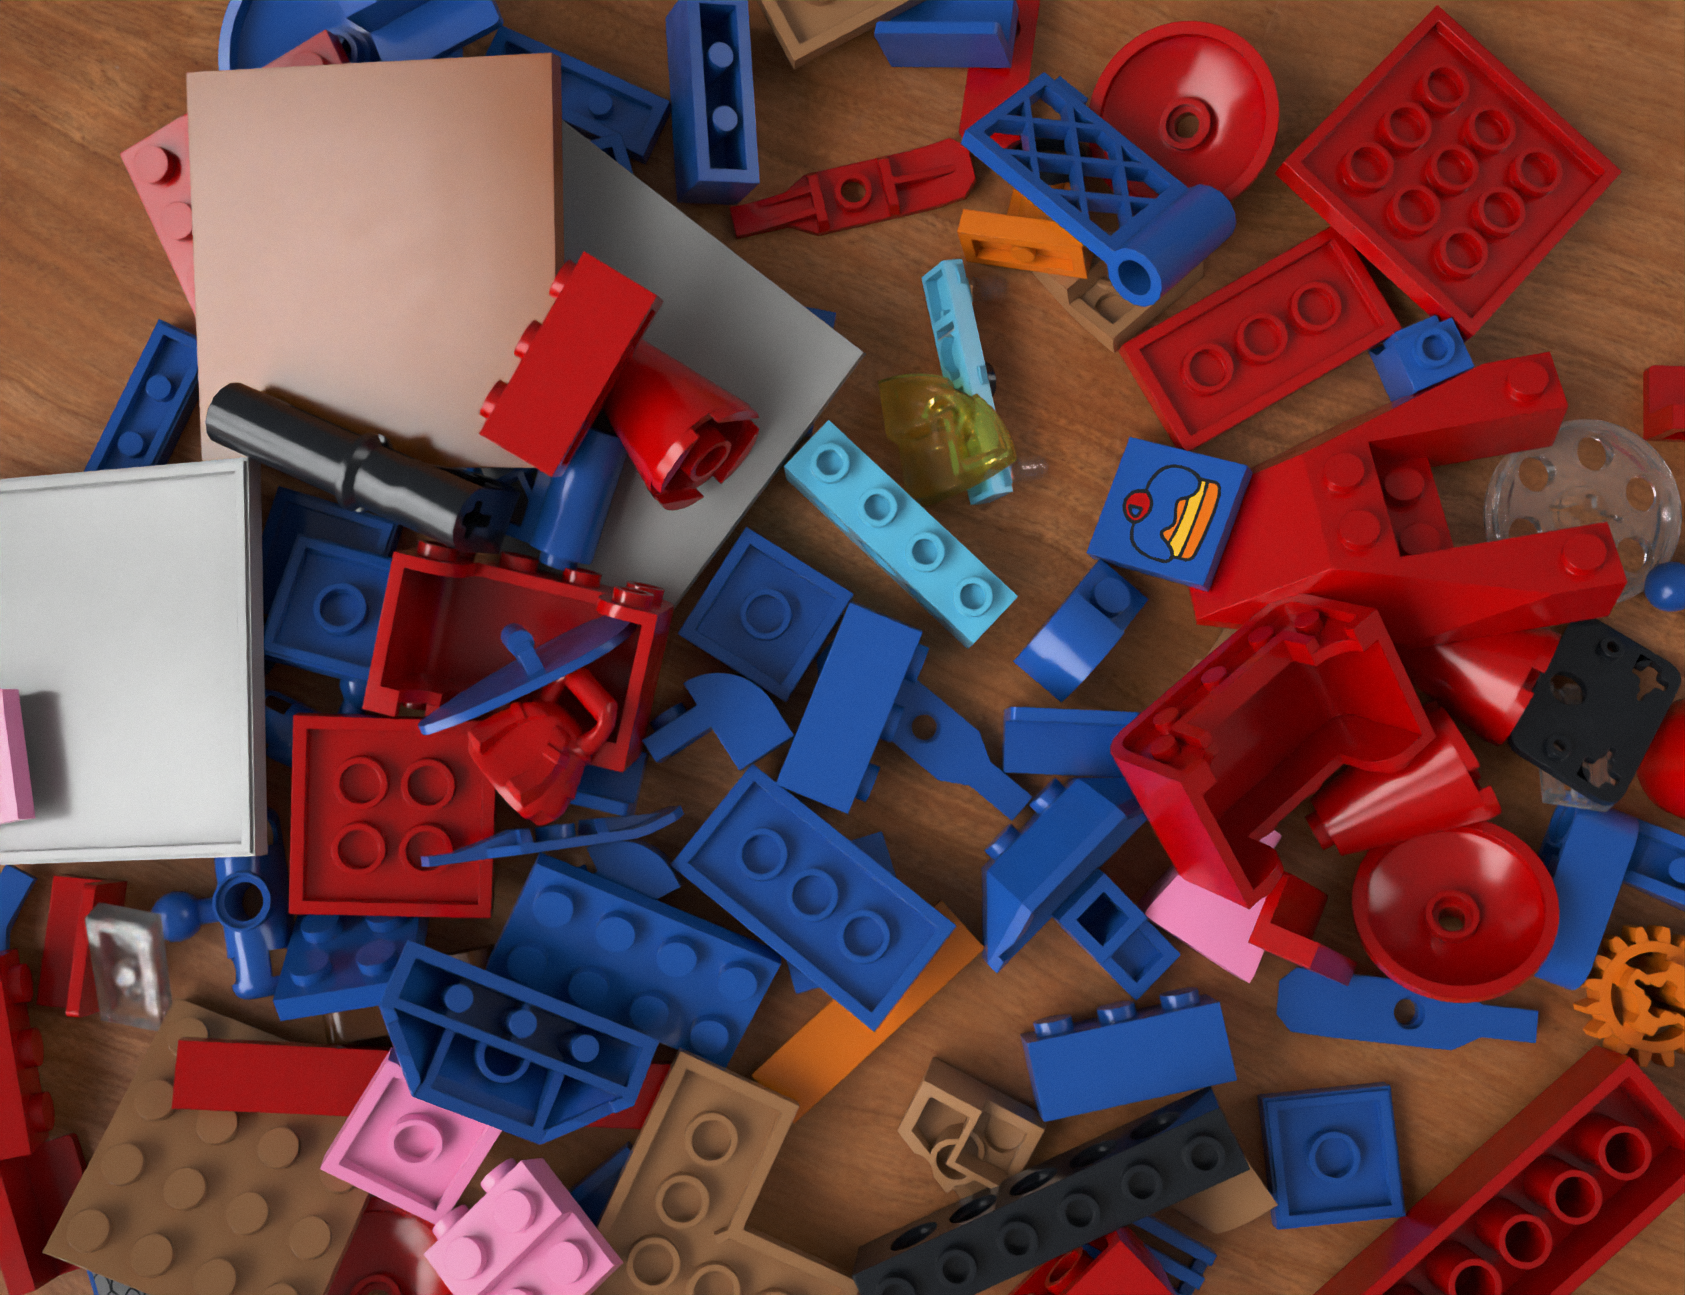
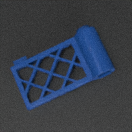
(1147, 251)
(570, 510)

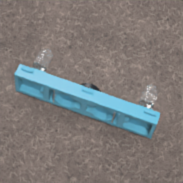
(962, 358)

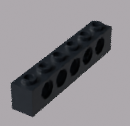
(1057, 1204)

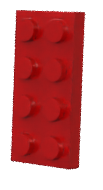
(1259, 339)

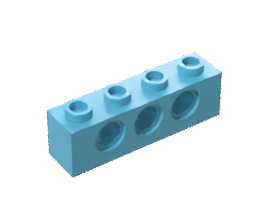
(898, 534)

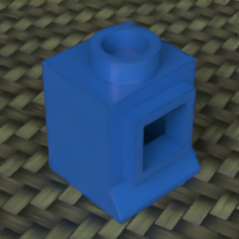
(1420, 357)

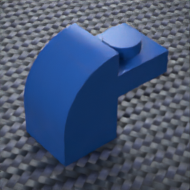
(730, 707)

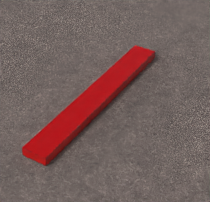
(314, 1078)

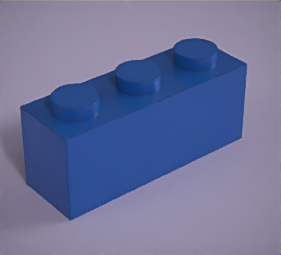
(712, 101)
(853, 708)
(1127, 1054)

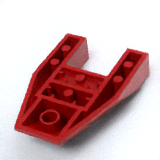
(1365, 524)

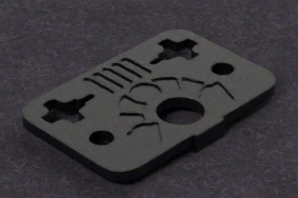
(1606, 718)

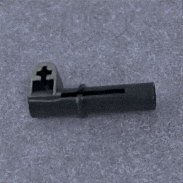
(364, 470)

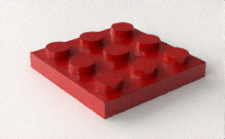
(375, 801)

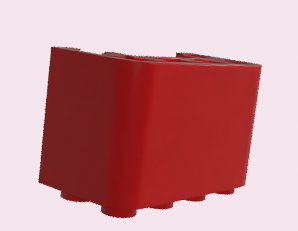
(447, 622)
(1262, 731)

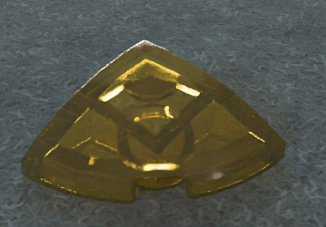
(942, 436)

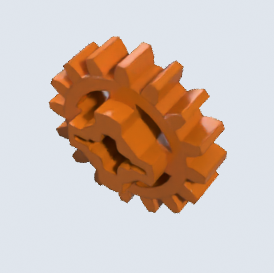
(1623, 1010)

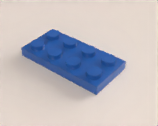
(814, 897)
(633, 960)

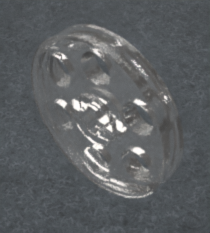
(1601, 490)

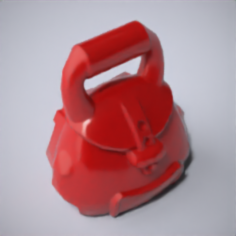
(538, 748)

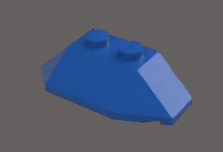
(1049, 857)
(507, 1049)

